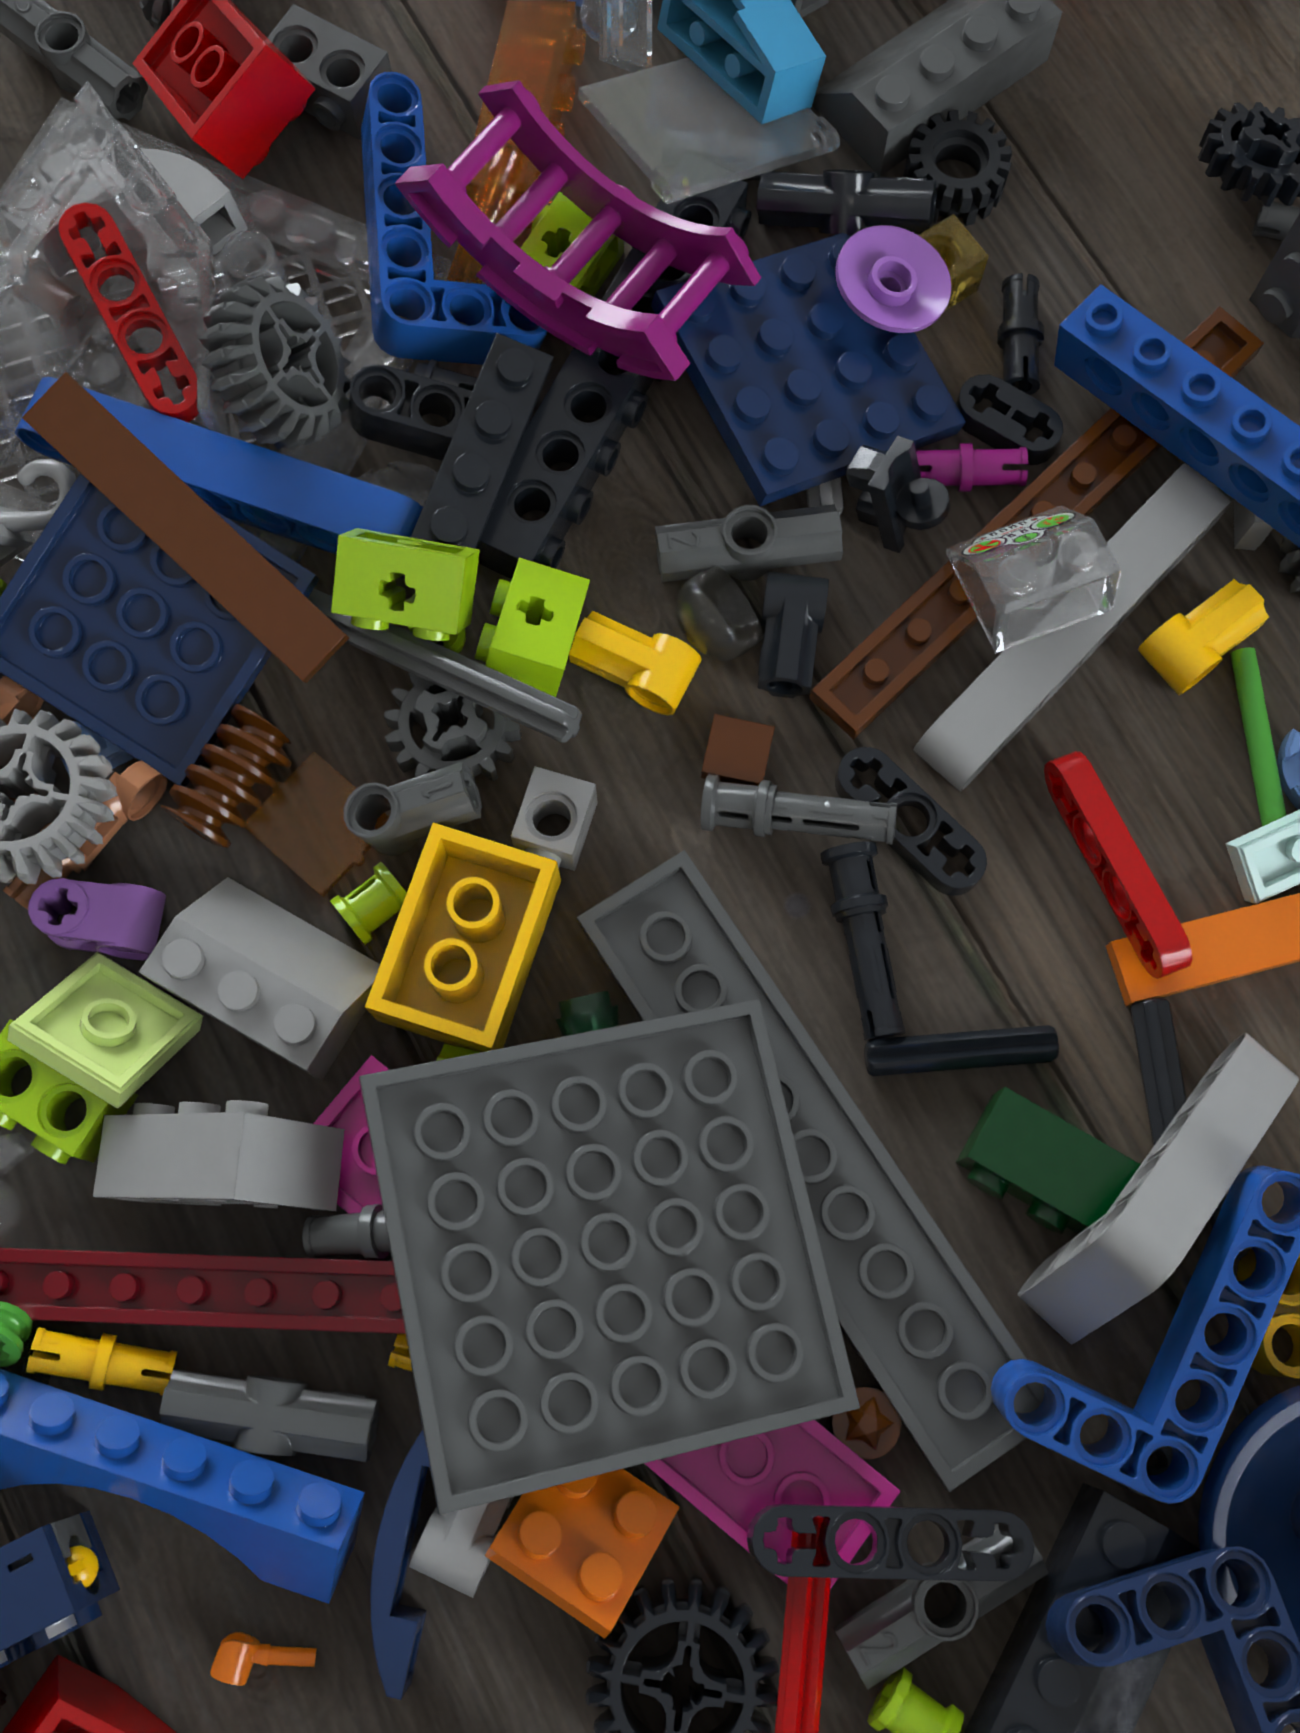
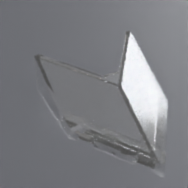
(44, 304)

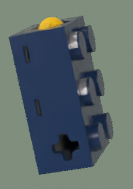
(51, 1584)

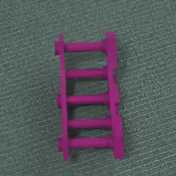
(543, 294)

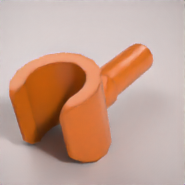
(240, 1651)

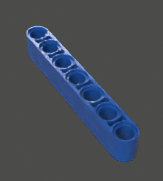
(252, 481)

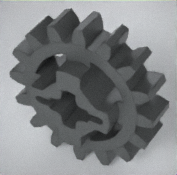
(434, 707)

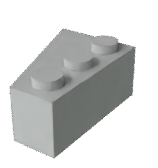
(218, 1157)

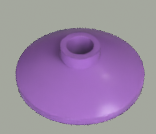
(893, 279)

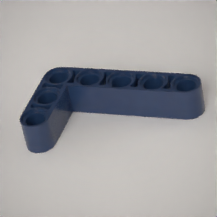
(1197, 1612)

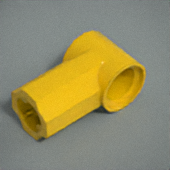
(1194, 644)
(649, 668)

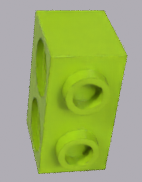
(44, 1105)

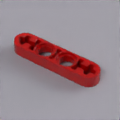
(130, 314)
(1118, 865)

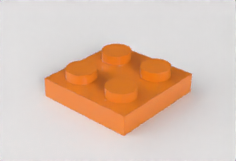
(585, 1543)

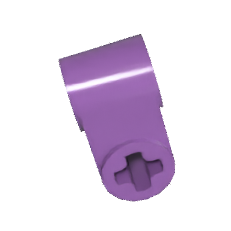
(108, 919)

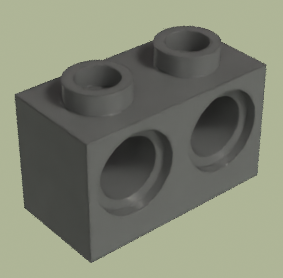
(334, 63)

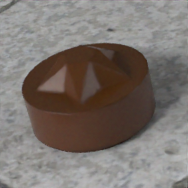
(871, 1428)

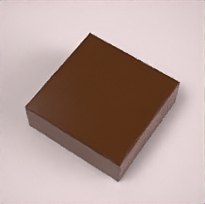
(737, 750)

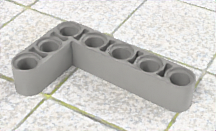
(1166, 1199)

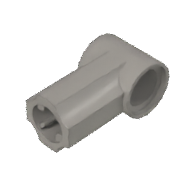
(456, 1543)

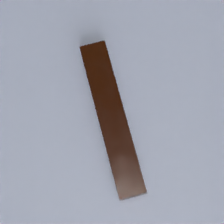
(185, 527)

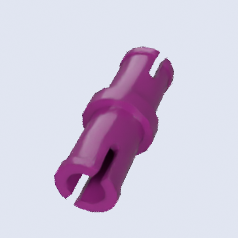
(974, 467)

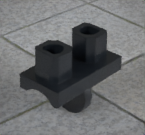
(895, 492)

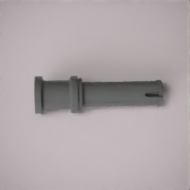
(766, 809)

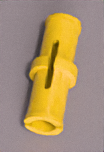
(101, 1361)

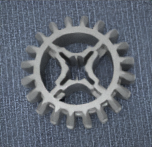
(26, 765)

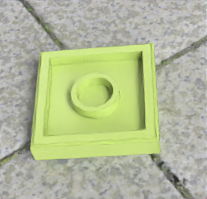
(105, 1029)

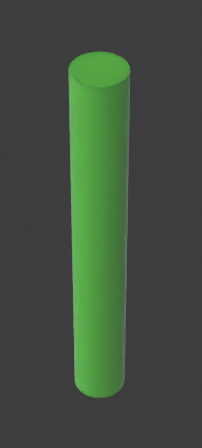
(1258, 735)

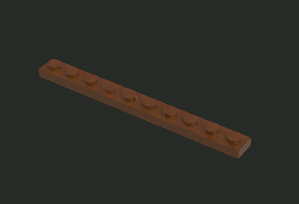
(940, 608)

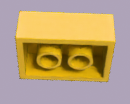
(464, 940)

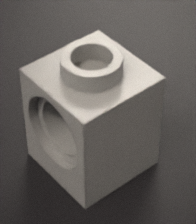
(555, 794)

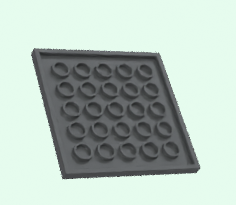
(602, 1252)

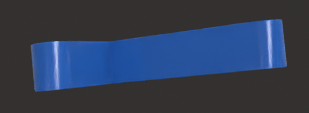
(398, 236)
(1181, 1358)

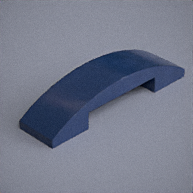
(396, 1626)

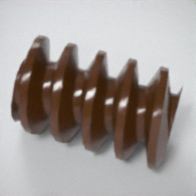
(230, 776)

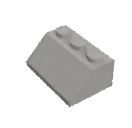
(264, 975)

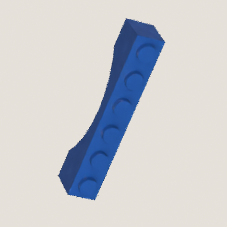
(267, 1514)

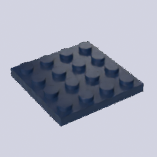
(803, 376)
(128, 635)

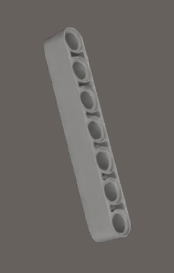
(1033, 671)

